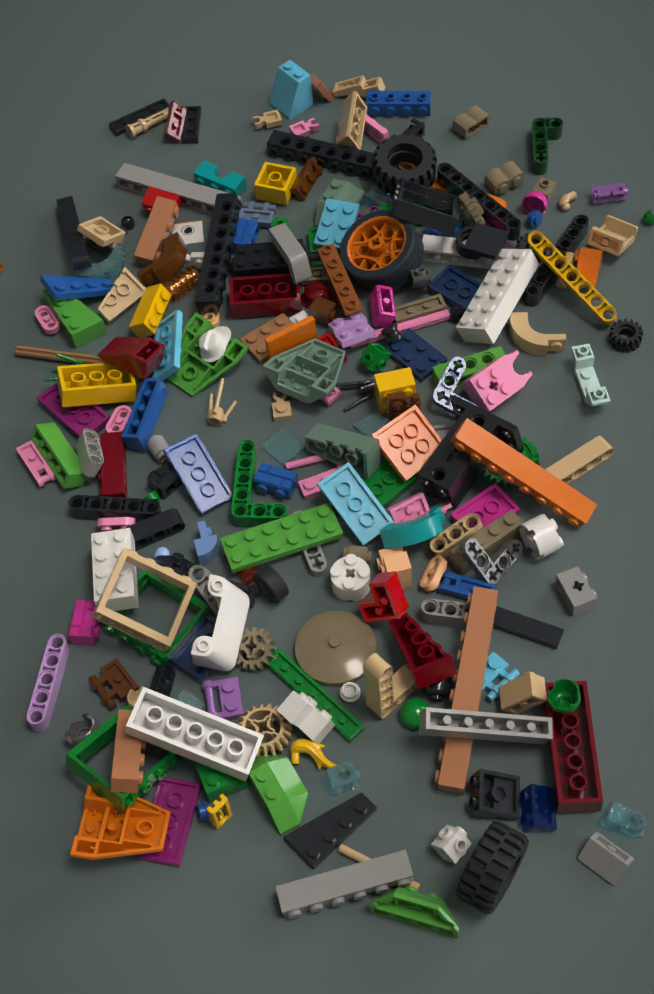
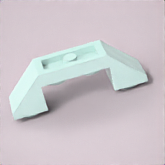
(586, 377)

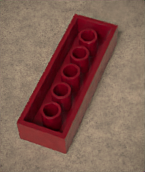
(574, 757)

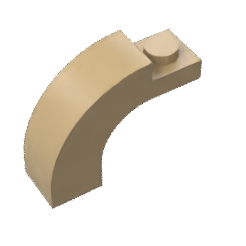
(532, 341)

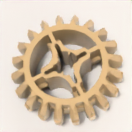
(268, 715)

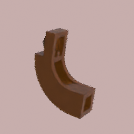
(168, 263)

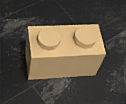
(522, 693)

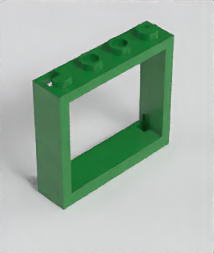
(195, 605)
(93, 743)

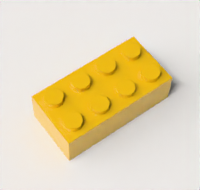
(94, 384)

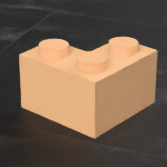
(396, 560)

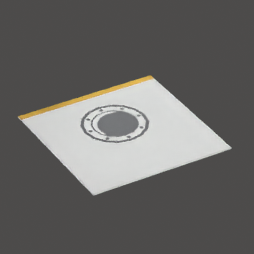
(190, 231)

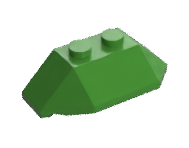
(279, 791)
(416, 909)

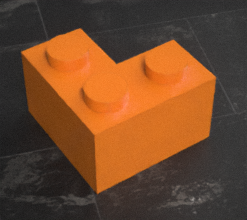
(588, 264)

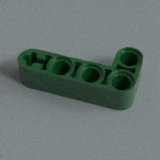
(542, 131)

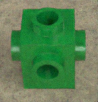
(374, 357)

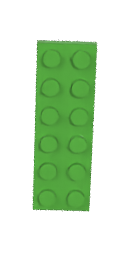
(281, 537)

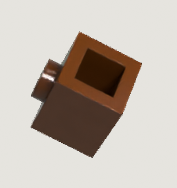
(323, 311)

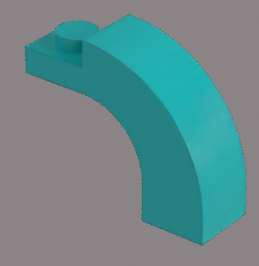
(413, 531)

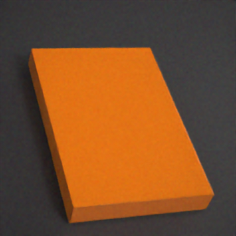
(291, 337)

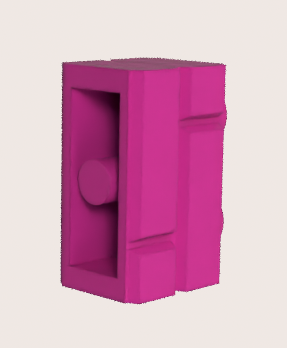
(382, 306)
(83, 627)

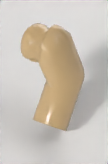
(563, 202)

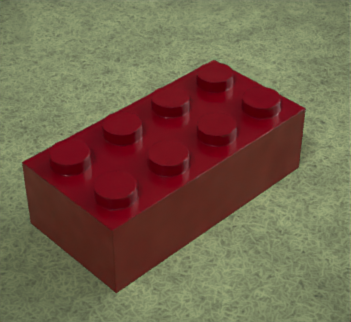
(264, 295)

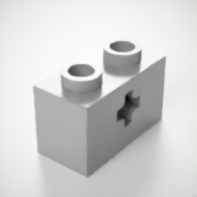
(576, 591)

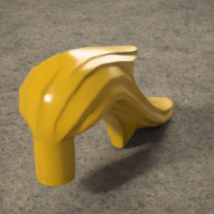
(311, 748)

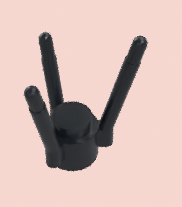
(365, 387)

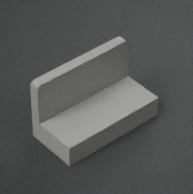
(605, 858)

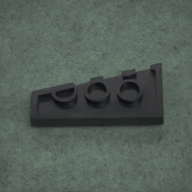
(326, 832)

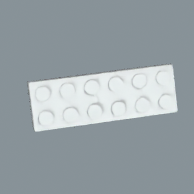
(497, 296)
(194, 734)

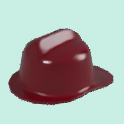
(316, 289)

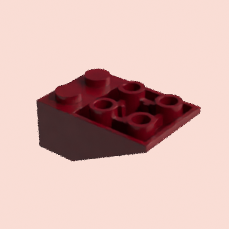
(134, 354)

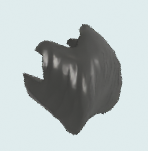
(81, 729)

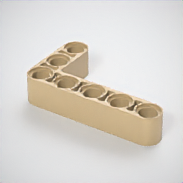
(383, 688)

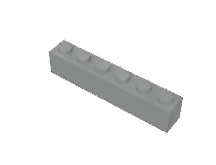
(485, 726)
(344, 884)

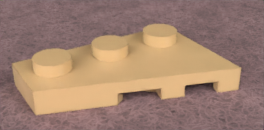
(122, 296)

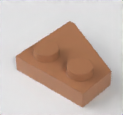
(317, 85)

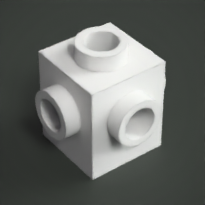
(451, 843)

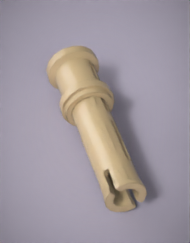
(143, 124)

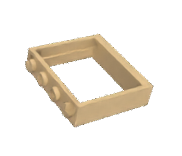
(130, 626)

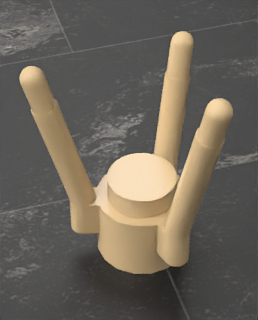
(216, 415)

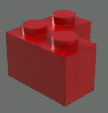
(385, 600)

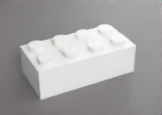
(105, 551)

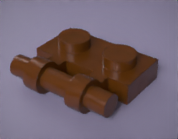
(399, 403)
(118, 679)

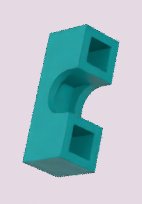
(208, 175)

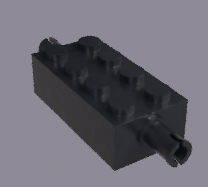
(263, 259)

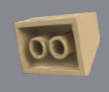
(352, 121)

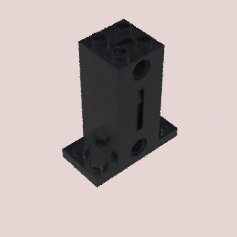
(453, 472)

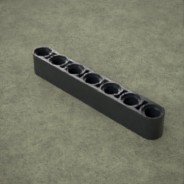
(494, 213)
(74, 238)
(544, 276)

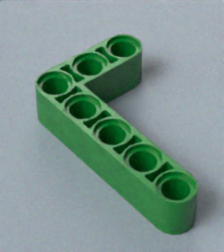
(245, 490)

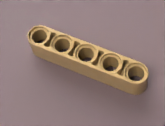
(581, 460)

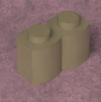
(471, 121)
(504, 177)

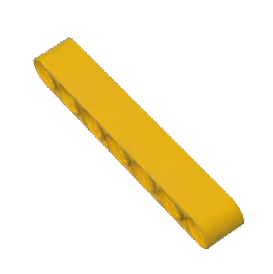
(575, 286)

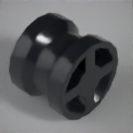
(391, 333)

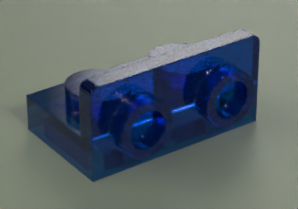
(538, 808)

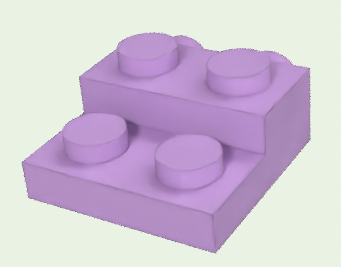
(351, 329)

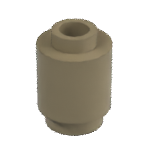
(360, 551)

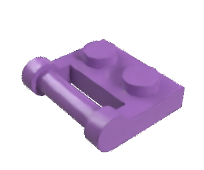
(229, 696)

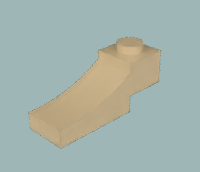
(358, 84)

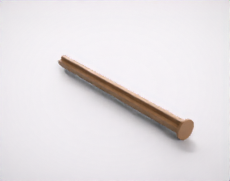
(51, 355)

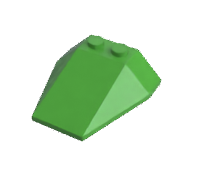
(195, 372)

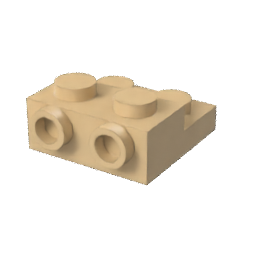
(102, 232)

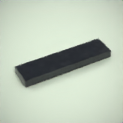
(119, 126)
(527, 627)

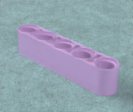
(48, 691)

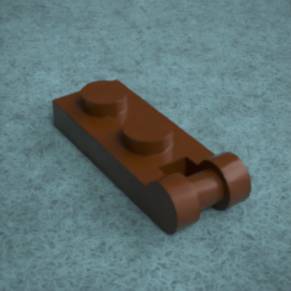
(306, 178)

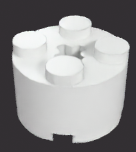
(541, 536)
(350, 578)

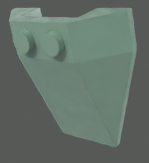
(306, 370)

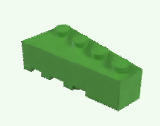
(76, 320)

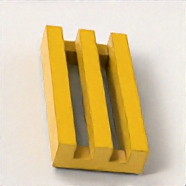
(217, 810)

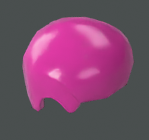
(534, 201)

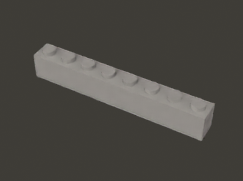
(191, 194)

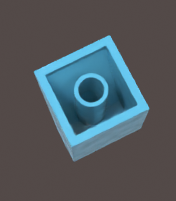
(291, 90)

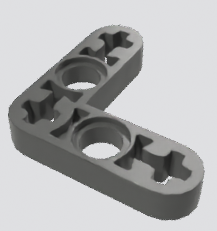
(490, 565)

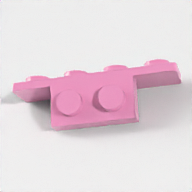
(412, 508)

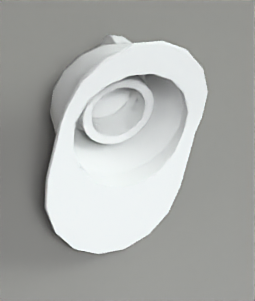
(214, 343)

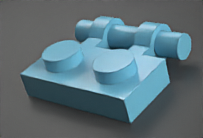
(495, 669)

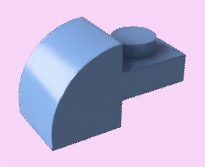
(207, 546)

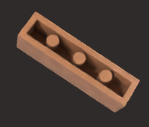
(157, 228)
(126, 758)

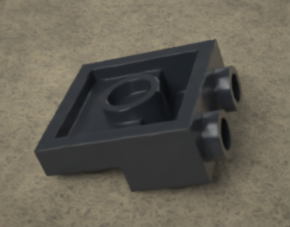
(495, 795)

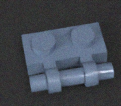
(261, 212)

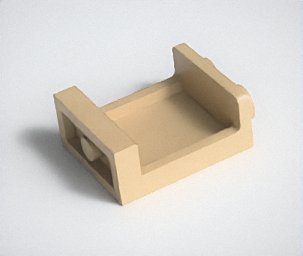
(613, 235)

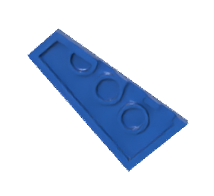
(75, 287)

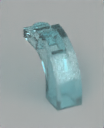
(108, 269)

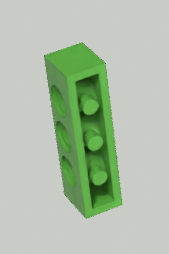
(473, 364)

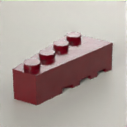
(422, 655)

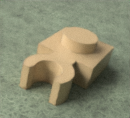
(269, 119)
(281, 408)

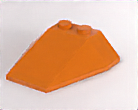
(117, 833)

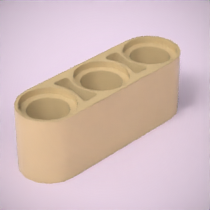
(460, 527)

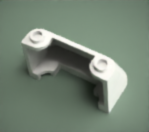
(222, 648)

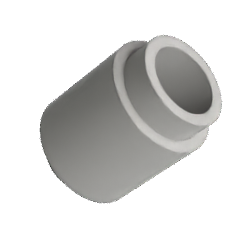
(156, 446)

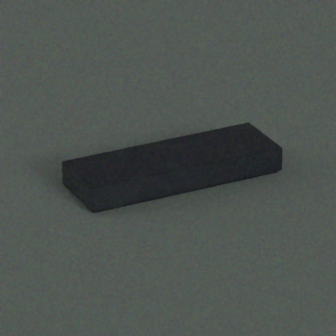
(191, 125)

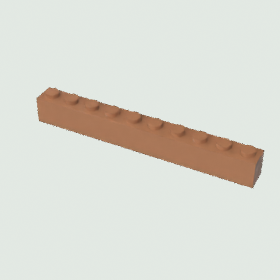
(469, 685)

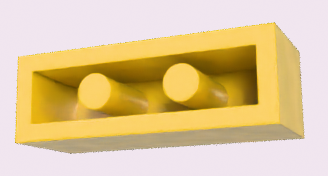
(150, 310)

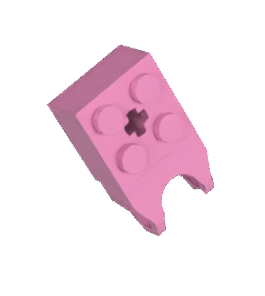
(495, 382)

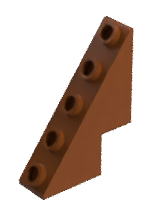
(339, 280)

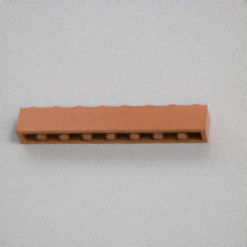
(523, 472)

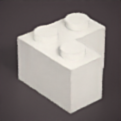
(303, 713)

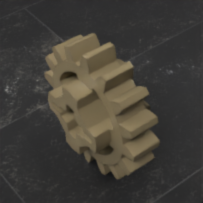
(471, 209)
(260, 654)

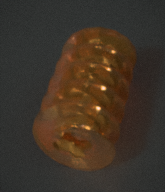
(182, 282)

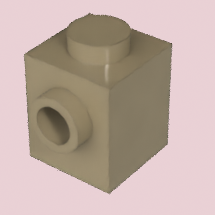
(547, 187)

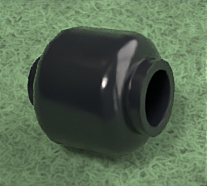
(439, 689)

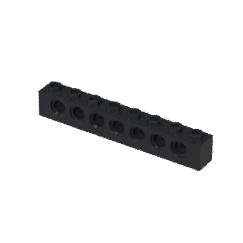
(327, 154)
(218, 253)

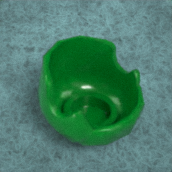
(564, 696)
(410, 712)

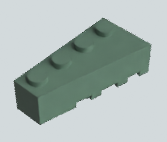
(344, 447)

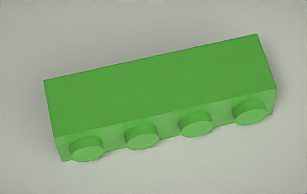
(58, 454)

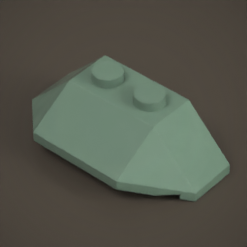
(342, 191)

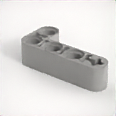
(291, 252)

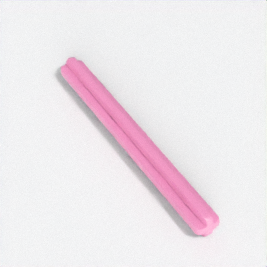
(412, 324)

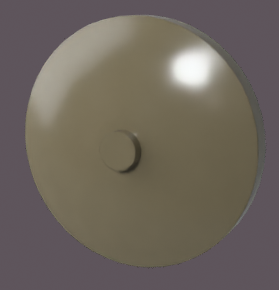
(334, 647)

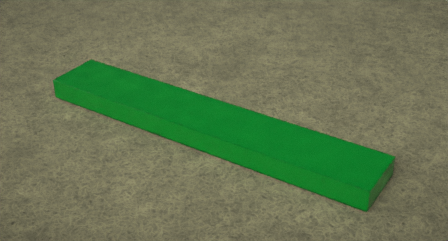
(300, 682)

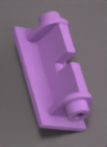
(609, 193)

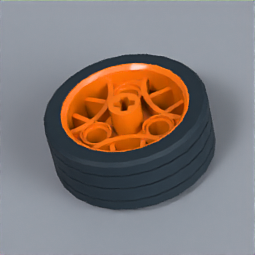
(376, 244)

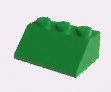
(218, 782)

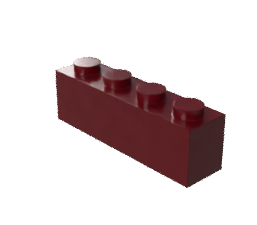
(114, 468)

